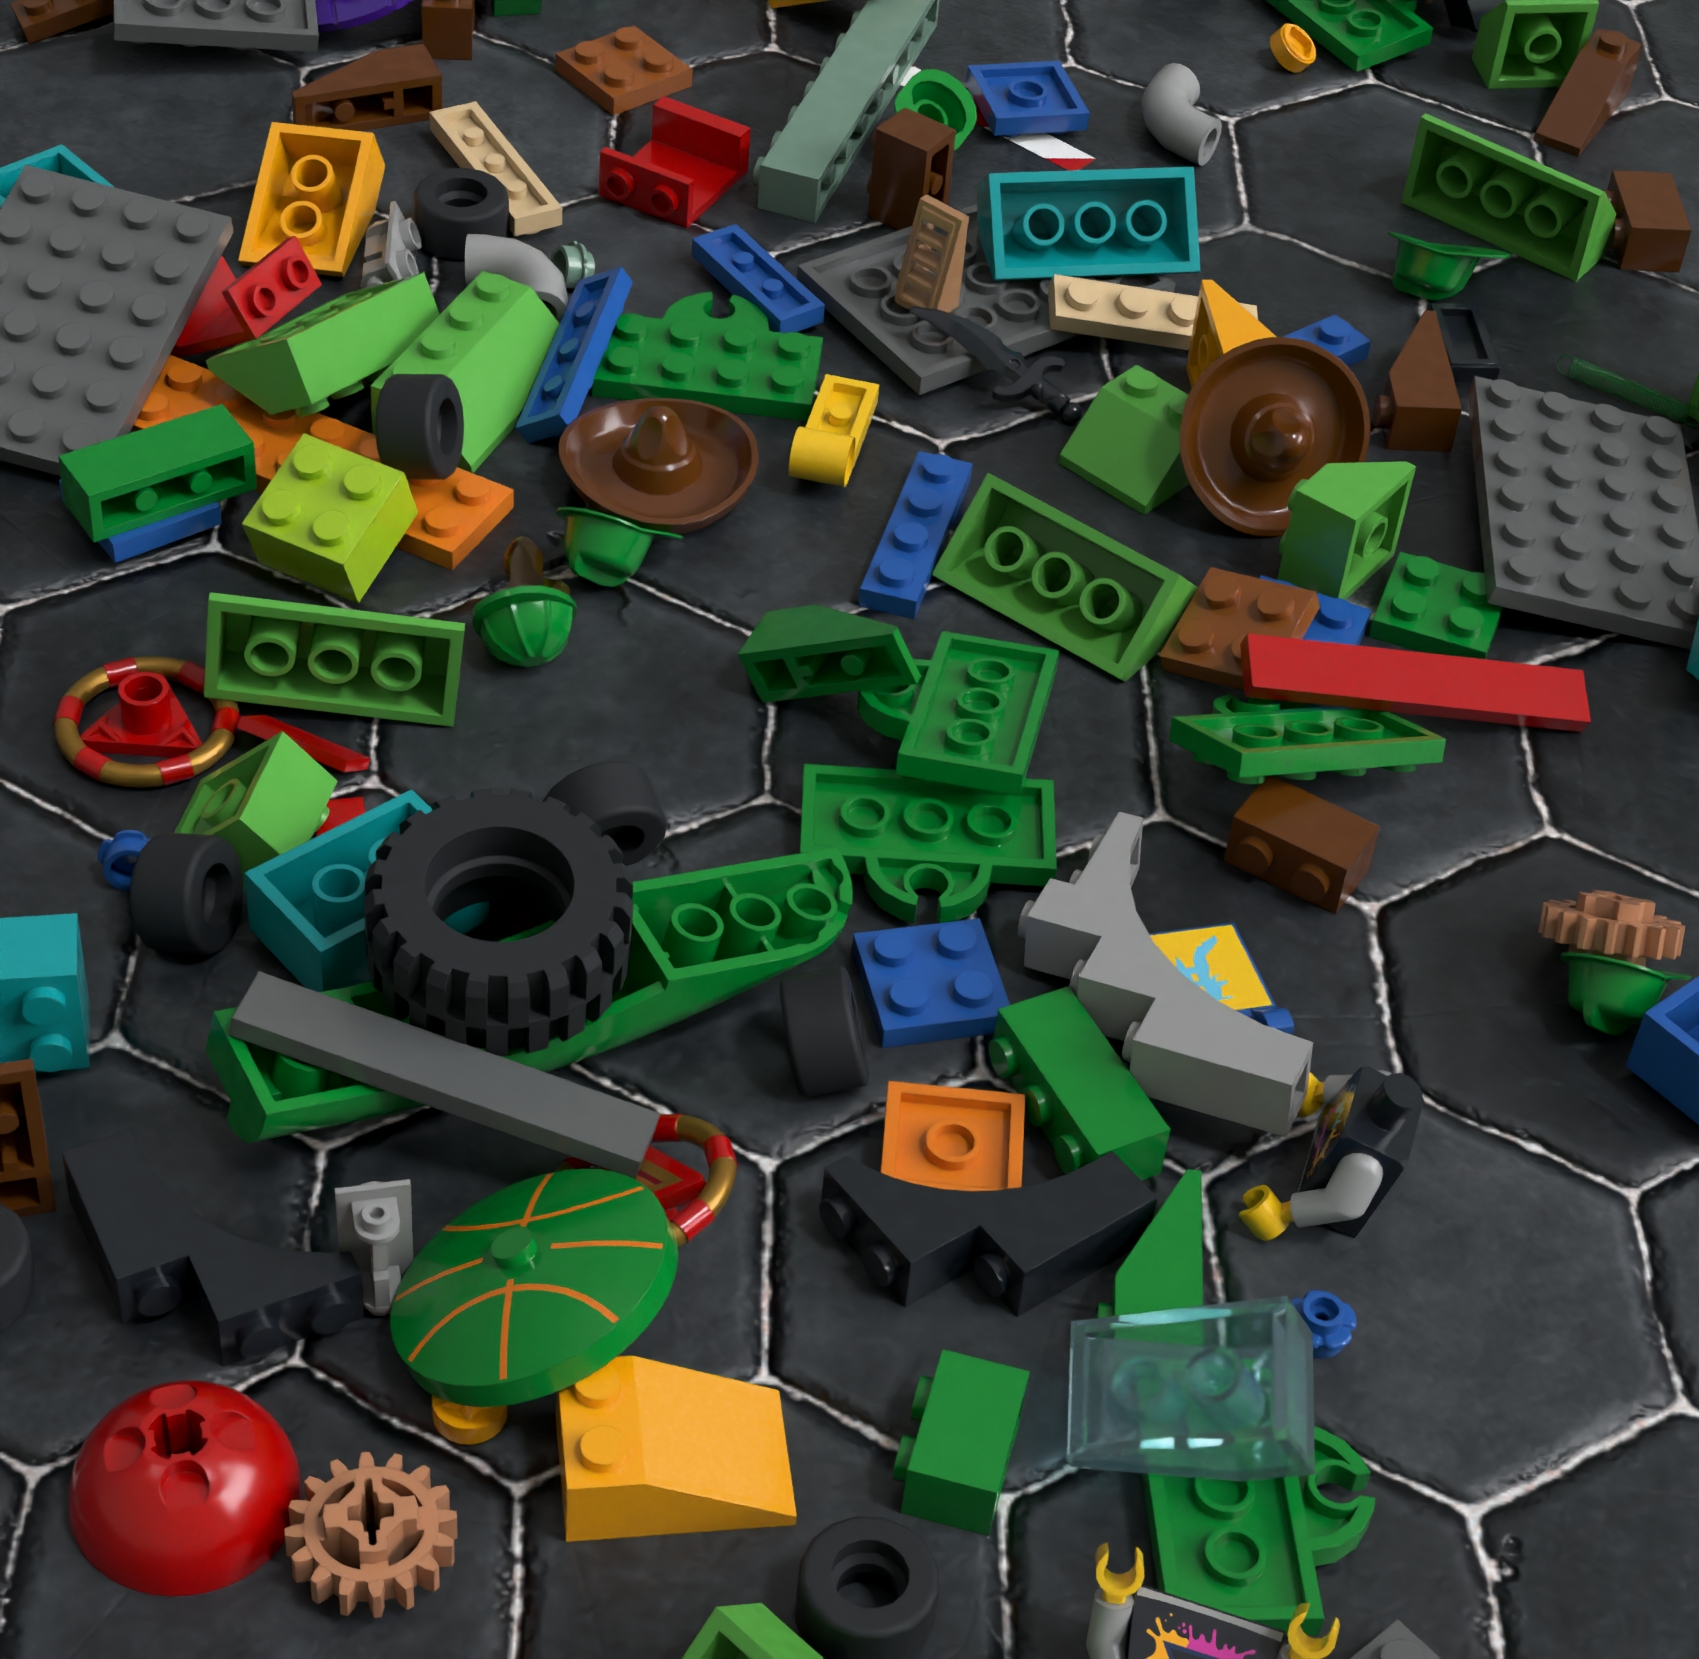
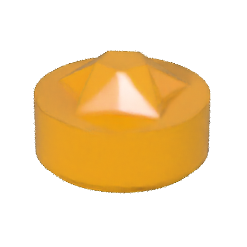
(1293, 48)
(467, 1423)

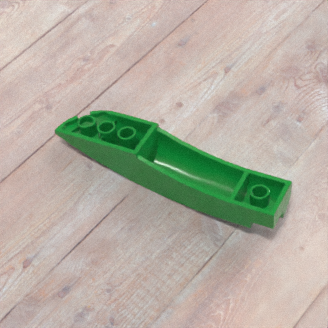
(691, 948)

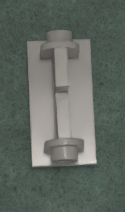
(390, 249)
(377, 1229)

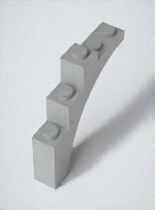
(1173, 1032)

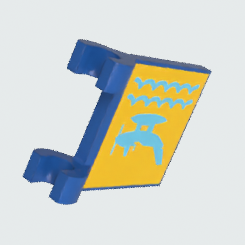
(1223, 968)

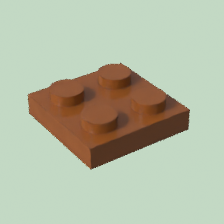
(623, 70)
(1222, 614)

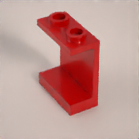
(682, 167)
(246, 307)

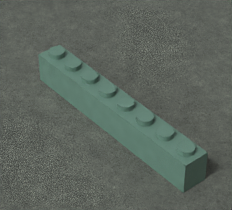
(842, 106)

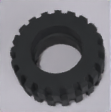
(490, 852)

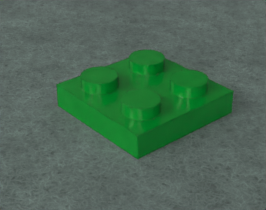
(1436, 609)

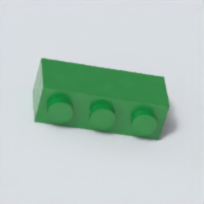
(157, 472)
(1076, 1085)

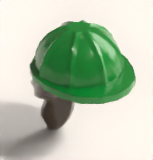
(531, 616)

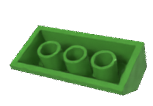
(1507, 199)
(329, 347)
(492, 351)
(1063, 579)
(332, 659)

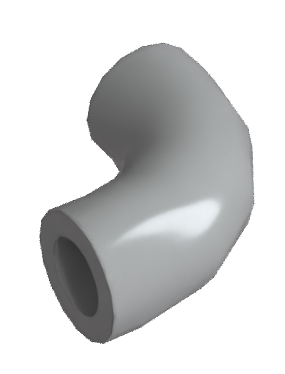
(1174, 120)
(518, 263)

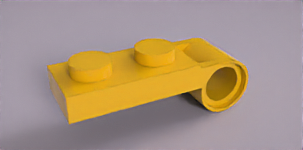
(834, 432)

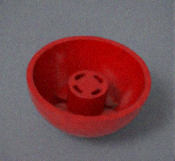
(183, 1489)

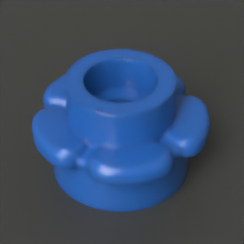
(115, 856)
(1328, 1335)

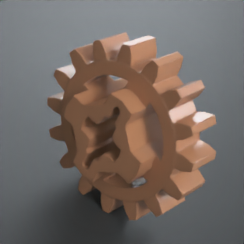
(1612, 927)
(332, 1542)

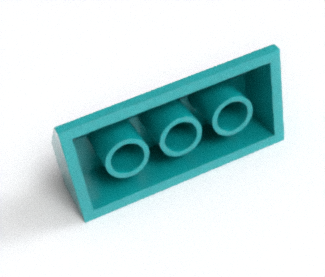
(1089, 223)

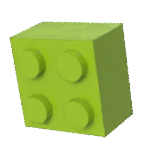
(330, 517)

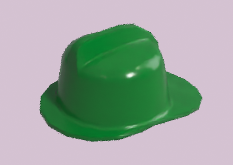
(940, 99)
(1435, 269)
(604, 546)
(1613, 991)

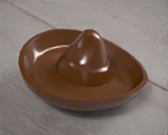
(1264, 424)
(660, 462)

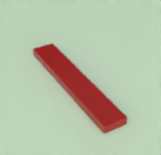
(1414, 683)

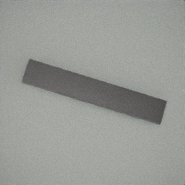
(445, 1074)

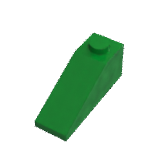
(824, 653)
(1166, 1261)

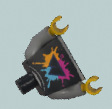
(1353, 1155)
(1172, 1627)

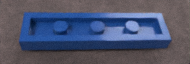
(574, 355)
(915, 535)

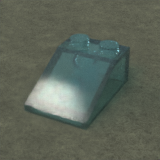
(1194, 1392)

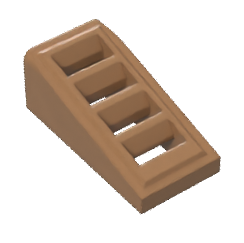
(915, 283)

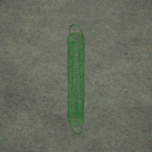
(1640, 389)

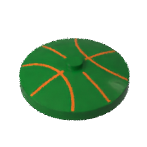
(534, 1287)

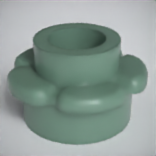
(573, 262)

